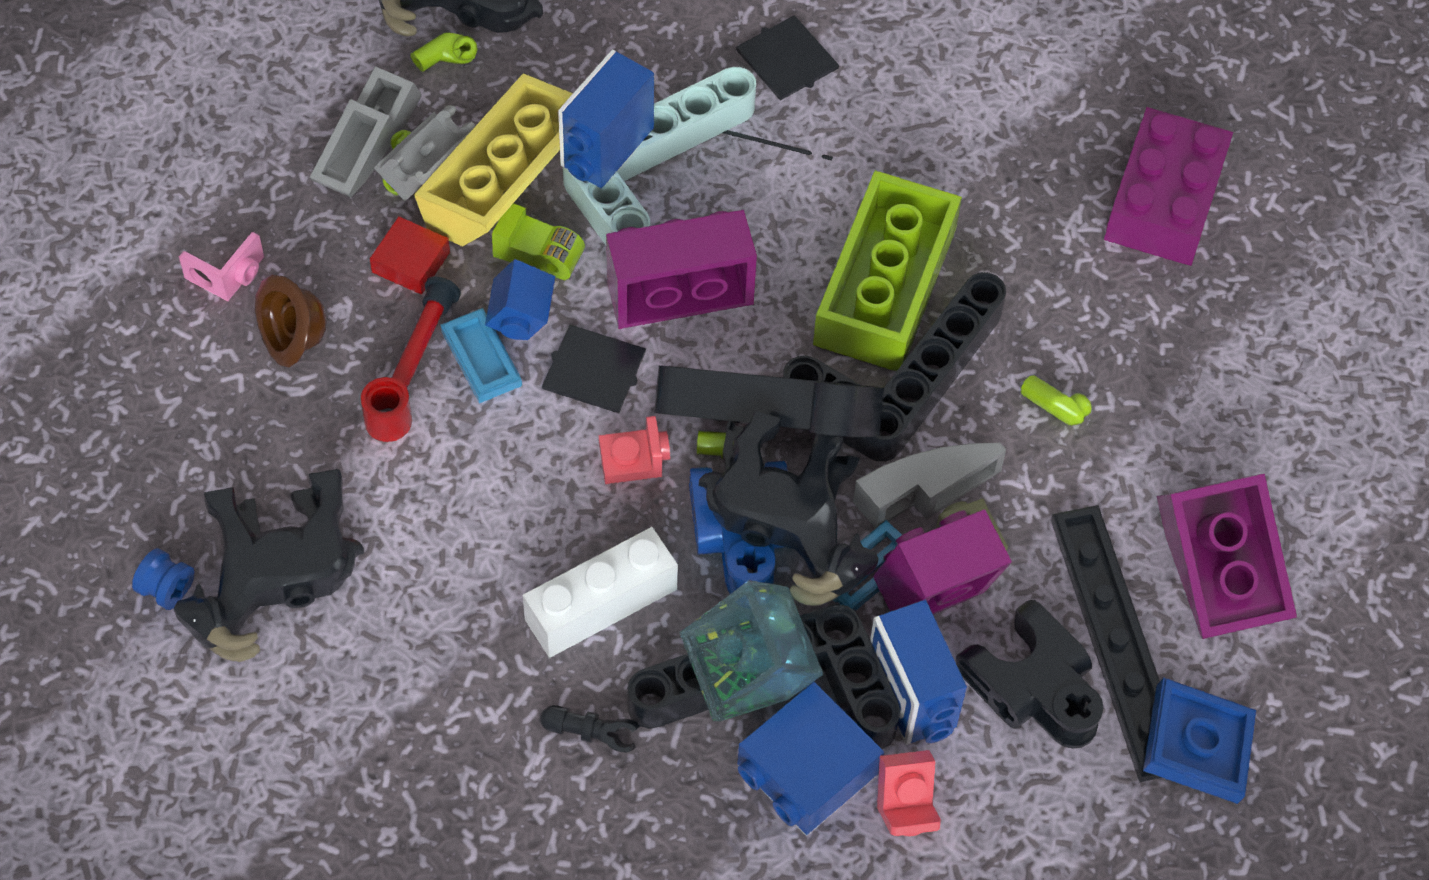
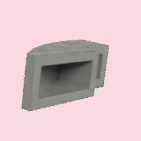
(365, 132)
(926, 480)

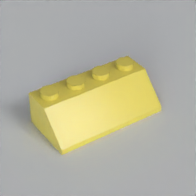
(494, 162)

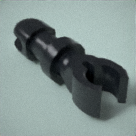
(590, 727)

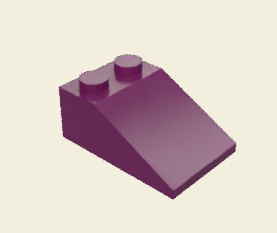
(1228, 554)

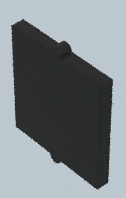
(787, 57)
(594, 368)

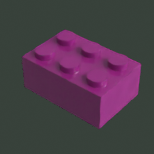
(1168, 186)
(681, 268)

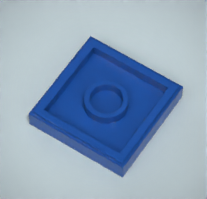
(1200, 740)

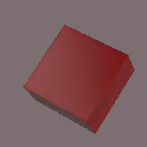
(409, 255)

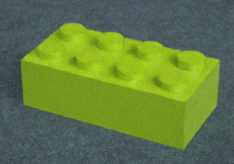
(887, 271)

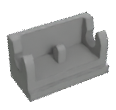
(422, 152)

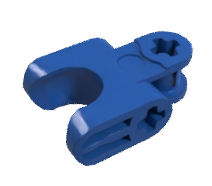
(714, 538)

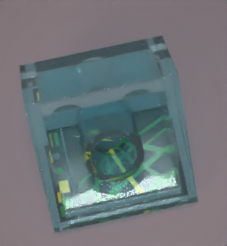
(750, 651)

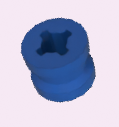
(162, 578)

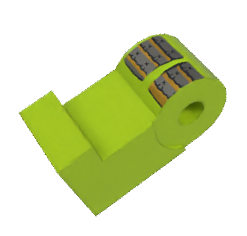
(536, 243)

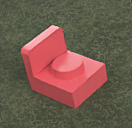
(634, 453)
(907, 793)

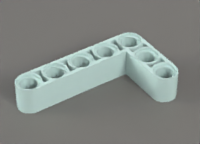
(678, 126)

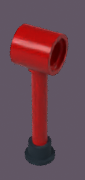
(392, 391)

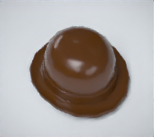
(288, 319)

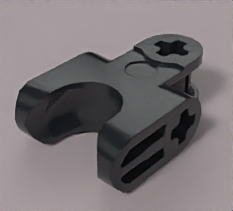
(1043, 684)

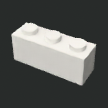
(600, 592)

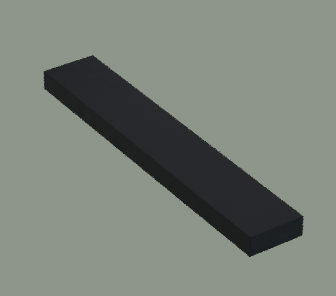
(1111, 625)

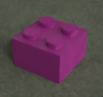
(943, 564)

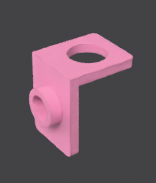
(236, 272)

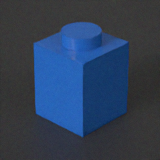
(520, 300)

